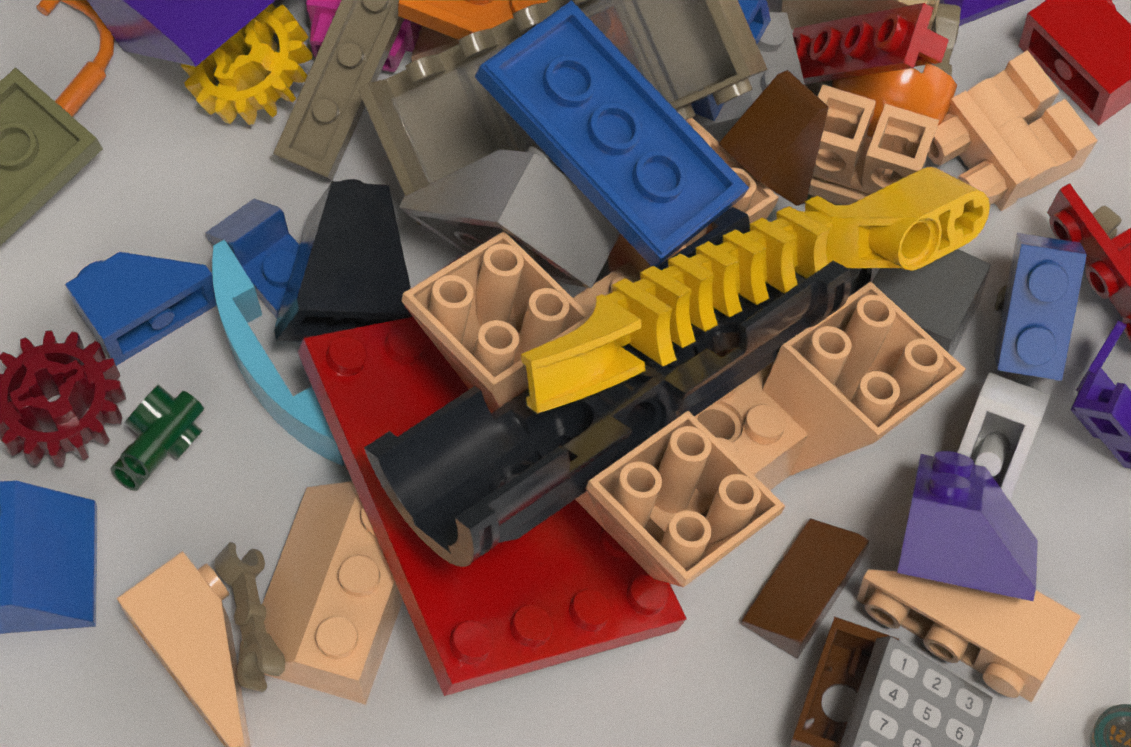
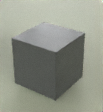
(939, 295)

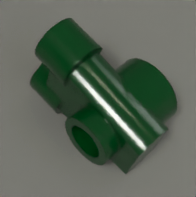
(162, 427)

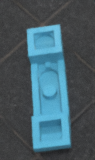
(237, 307)

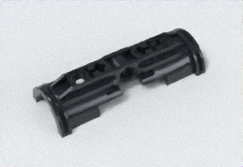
(494, 476)

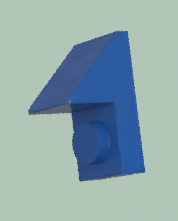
(262, 246)

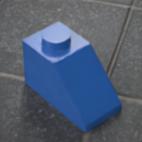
(139, 300)

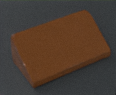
(805, 585)

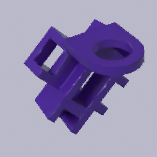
(1105, 406)

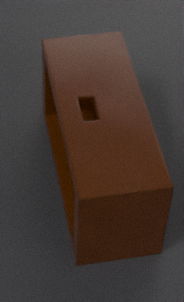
(842, 664)

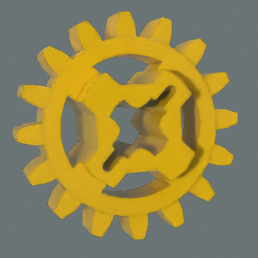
(250, 68)

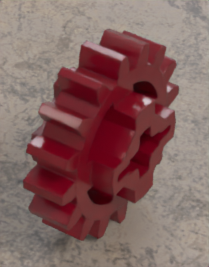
(63, 425)

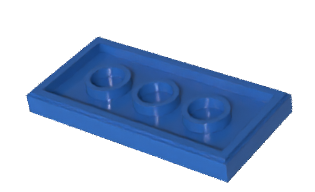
(611, 133)

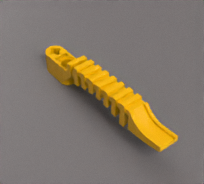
(891, 228)

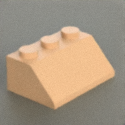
(332, 596)

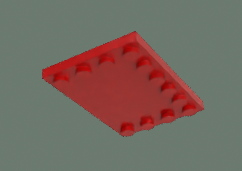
(526, 601)

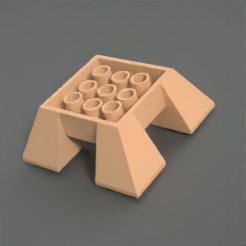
(706, 476)

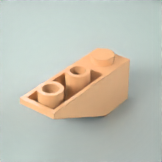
(993, 633)

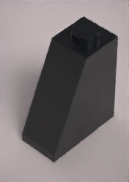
(346, 265)

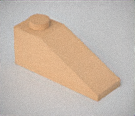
(189, 632)

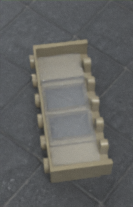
(444, 119)

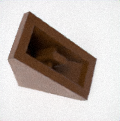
(780, 137)

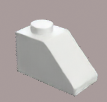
(1003, 428)

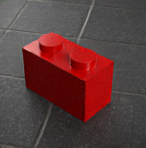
(1083, 51)

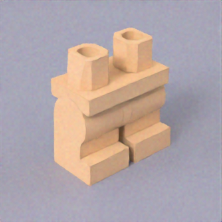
(1012, 134)
(858, 165)

